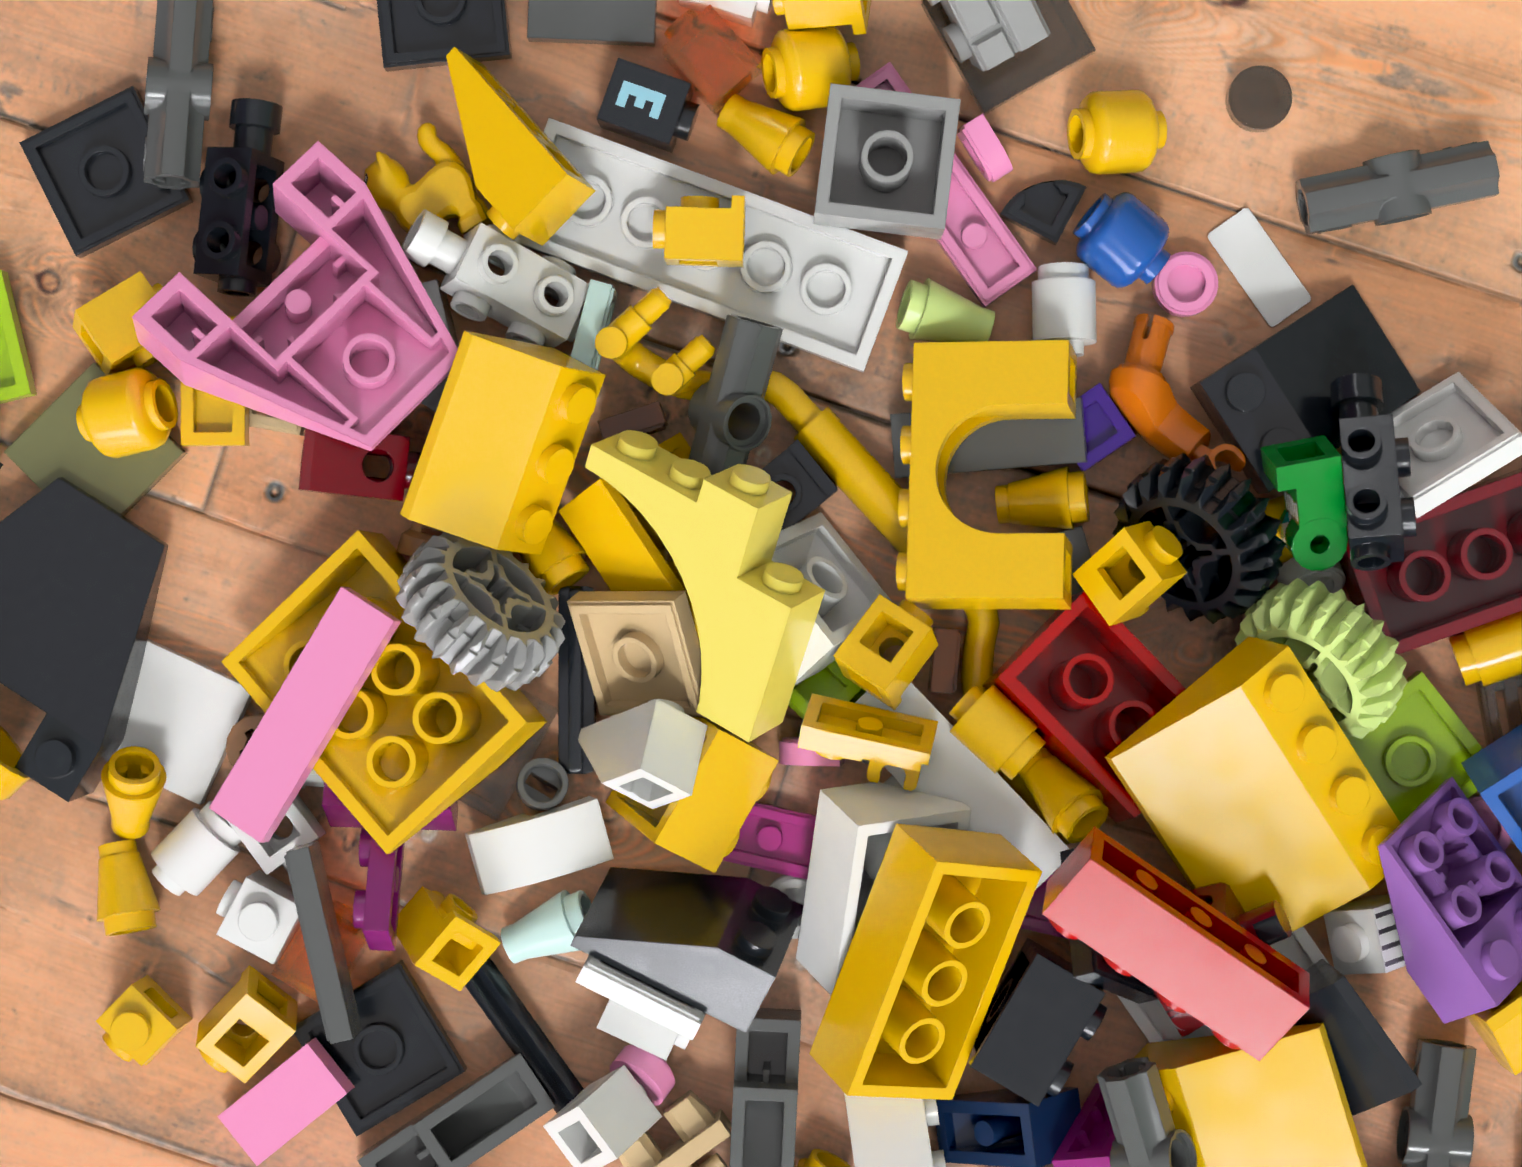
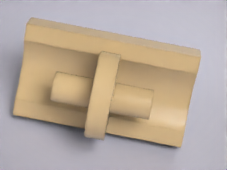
(698, 1133)

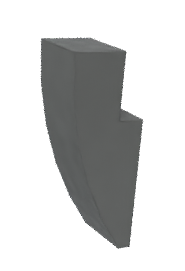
(766, 1090)
(466, 1122)

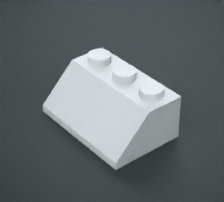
(845, 857)

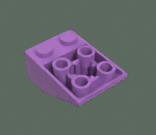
(1454, 905)

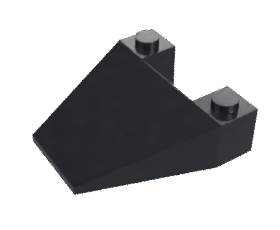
(75, 628)

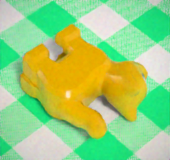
(443, 190)

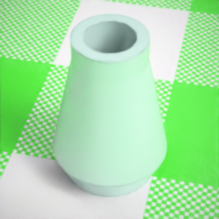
(547, 928)

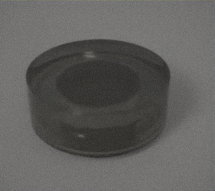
(1258, 98)

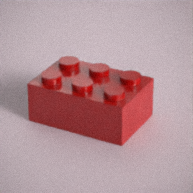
(1087, 692)

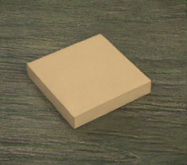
(638, 648)

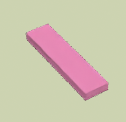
(974, 232)
(304, 714)

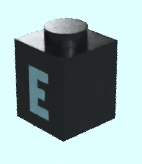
(648, 106)

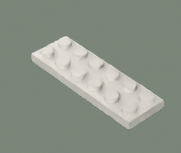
(805, 277)

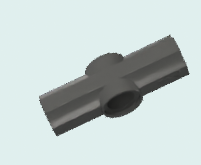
(178, 93)
(1397, 187)
(731, 407)
(1142, 1118)
(1437, 1122)

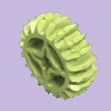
(1338, 649)

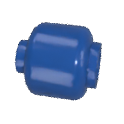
(1122, 240)

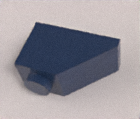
(1005, 1127)

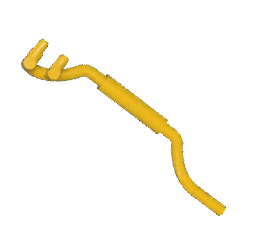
(825, 440)

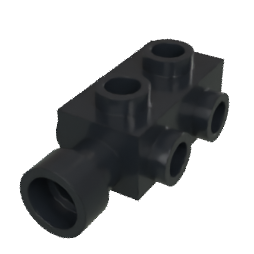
(231, 214)
(1371, 473)

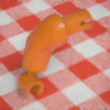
(1150, 405)

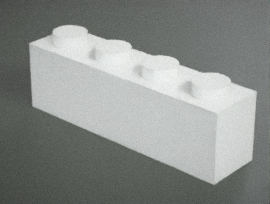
(962, 777)

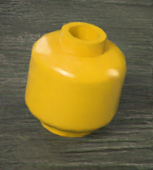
(805, 63)
(1116, 132)
(127, 412)

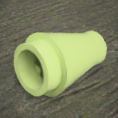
(942, 315)

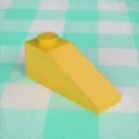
(511, 158)

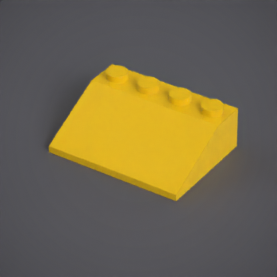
(414, 728)
(1259, 787)
(1261, 1112)

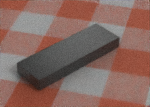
(1009, 444)
(323, 942)

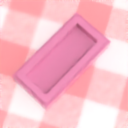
(286, 1101)

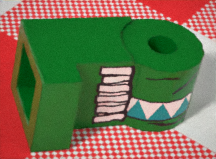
(1313, 498)

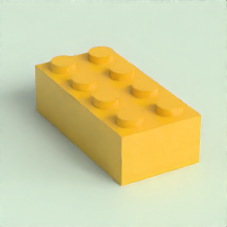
(924, 962)

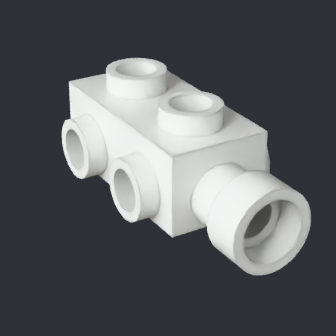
(509, 299)

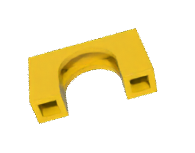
(953, 395)

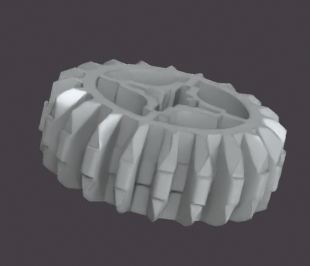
(480, 611)

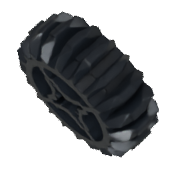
(1213, 522)

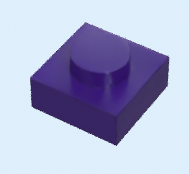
(1104, 426)

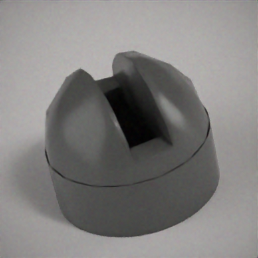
(550, 774)

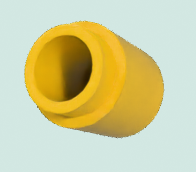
(1490, 651)
(996, 730)

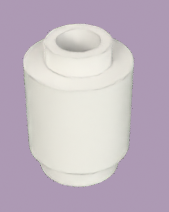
(1064, 305)
(195, 852)

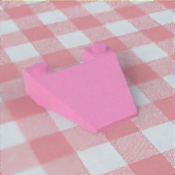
(334, 339)

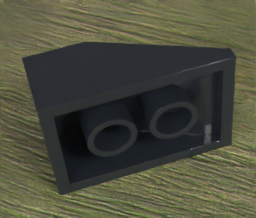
(1283, 383)
(693, 936)

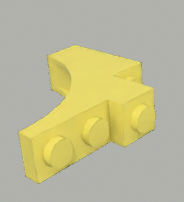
(722, 538)

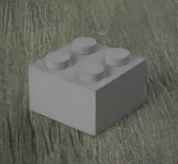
(886, 161)

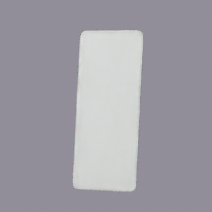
(1259, 267)

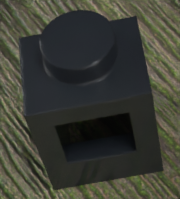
(806, 476)

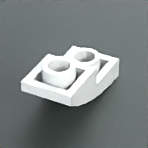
(539, 846)

